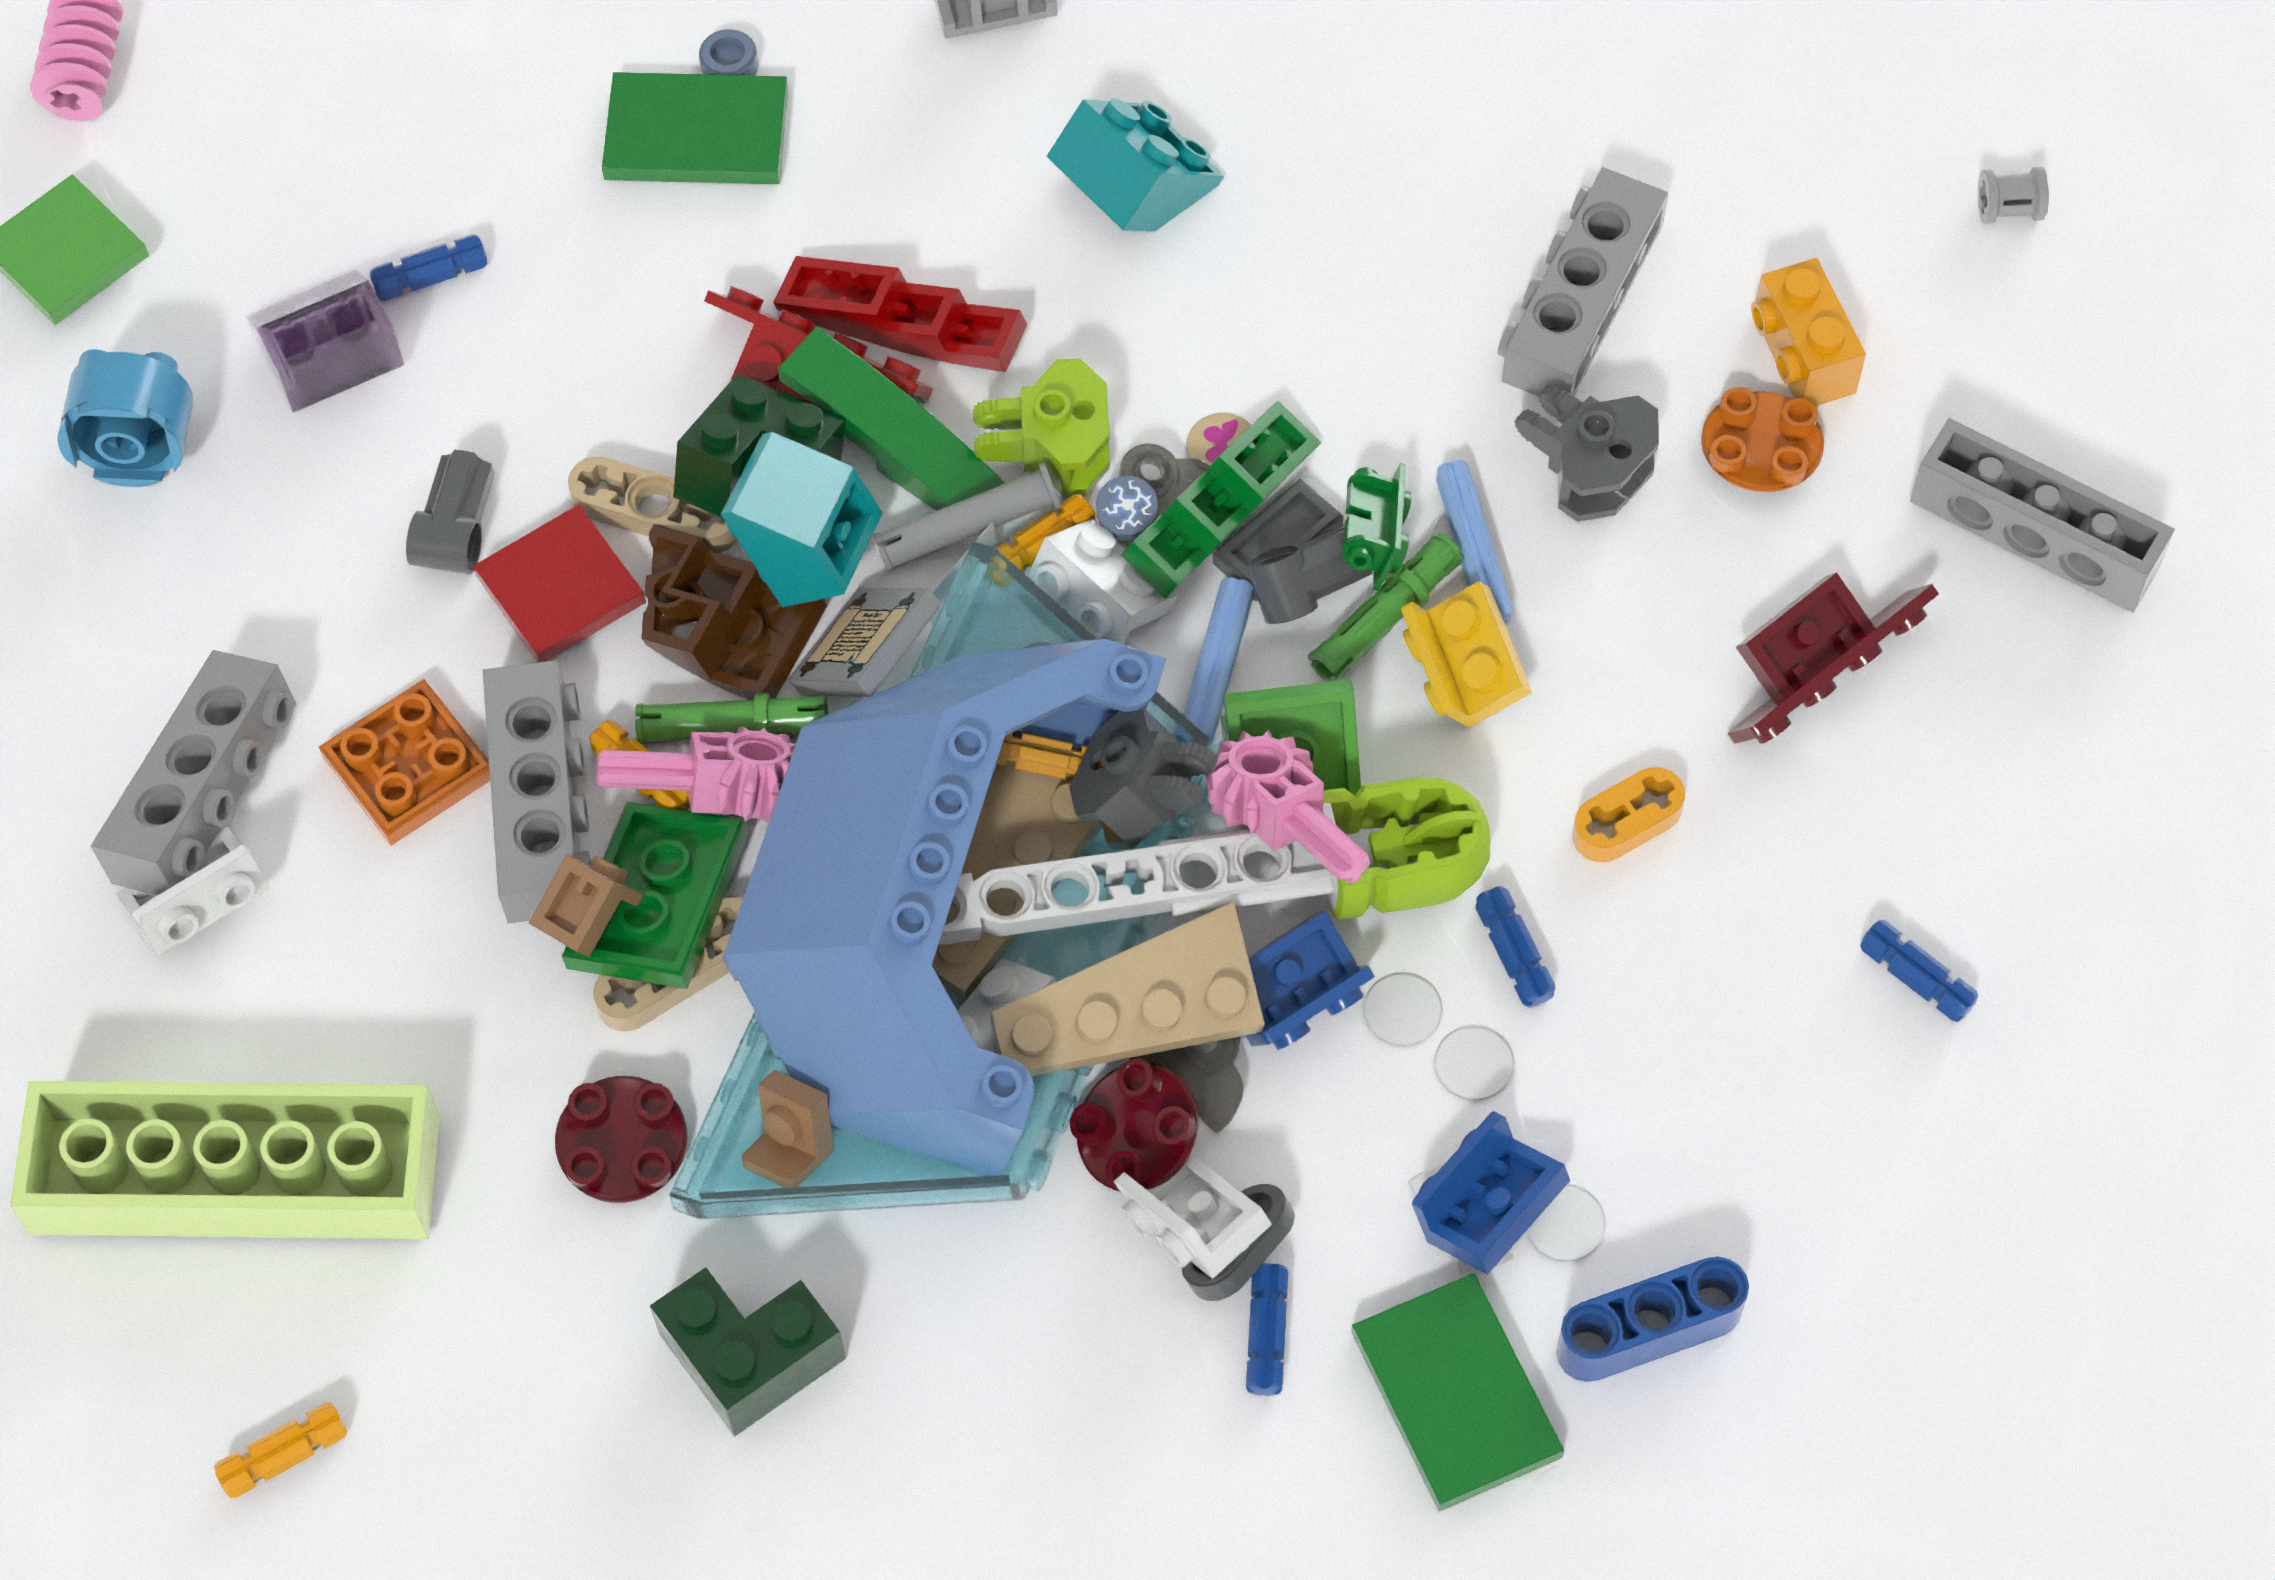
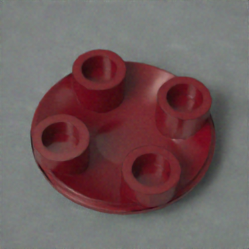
(1136, 1124)
(621, 1138)

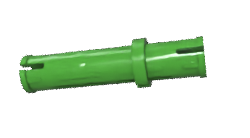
(1383, 609)
(678, 720)

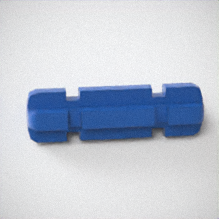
(428, 267)
(1515, 946)
(1919, 970)
(1267, 1330)

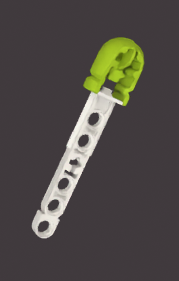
(1446, 844)

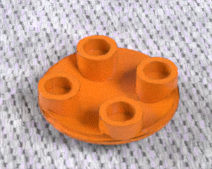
(1762, 440)

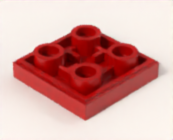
(559, 584)

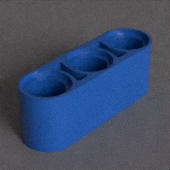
(1670, 1294)

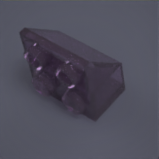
(326, 339)

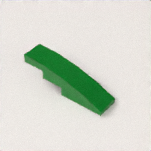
(886, 423)
(1221, 499)

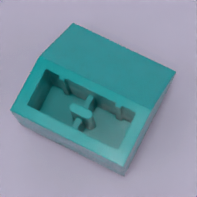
(1133, 162)
(801, 519)

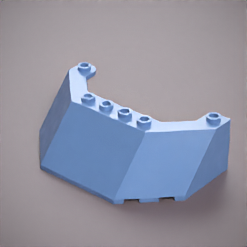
(863, 878)

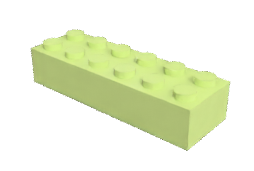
(226, 1160)

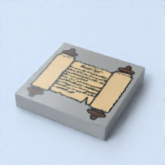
(865, 641)

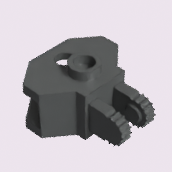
(1598, 452)
(1141, 778)

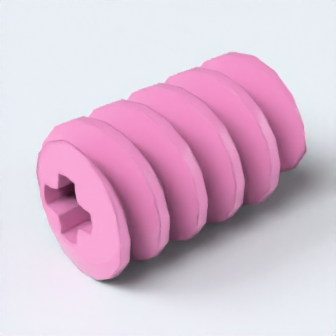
(76, 57)

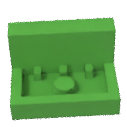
(1314, 714)

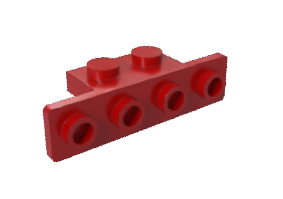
(776, 338)

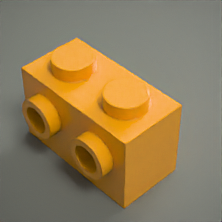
(1808, 333)

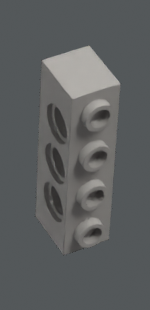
(1612, 209)
(2041, 514)
(516, 703)
(194, 773)

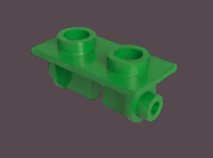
(1375, 522)

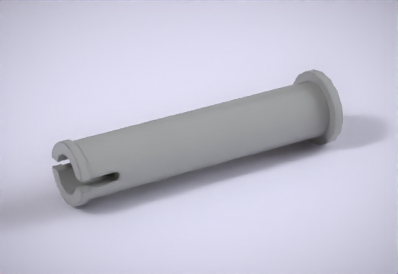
(967, 518)

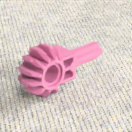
(720, 773)
(1280, 800)

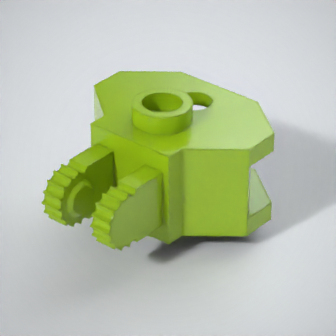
(1060, 423)

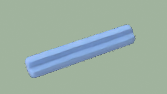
(1471, 531)
(1218, 654)

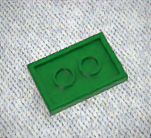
(695, 128)
(683, 871)
(1457, 1392)

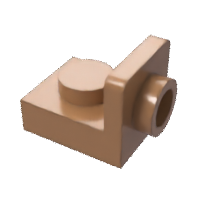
(582, 902)
(795, 1131)

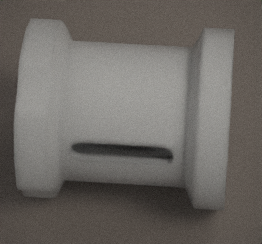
(2013, 195)

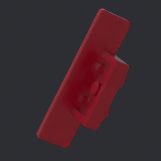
(1813, 643)

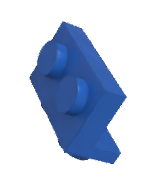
(1301, 977)
(1487, 1195)

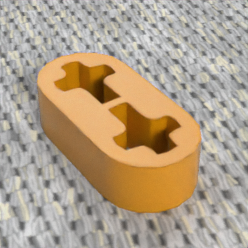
(1621, 803)

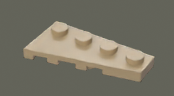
(1021, 823)
(1144, 1001)

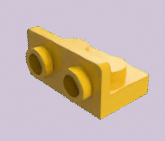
(1466, 655)

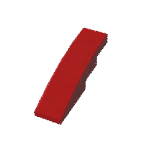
(906, 317)

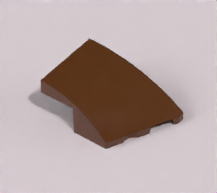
(721, 617)

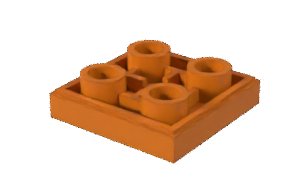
(407, 762)

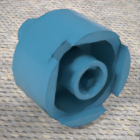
(126, 416)

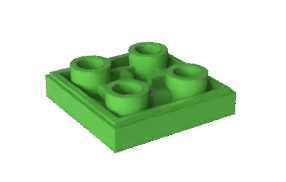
(66, 249)

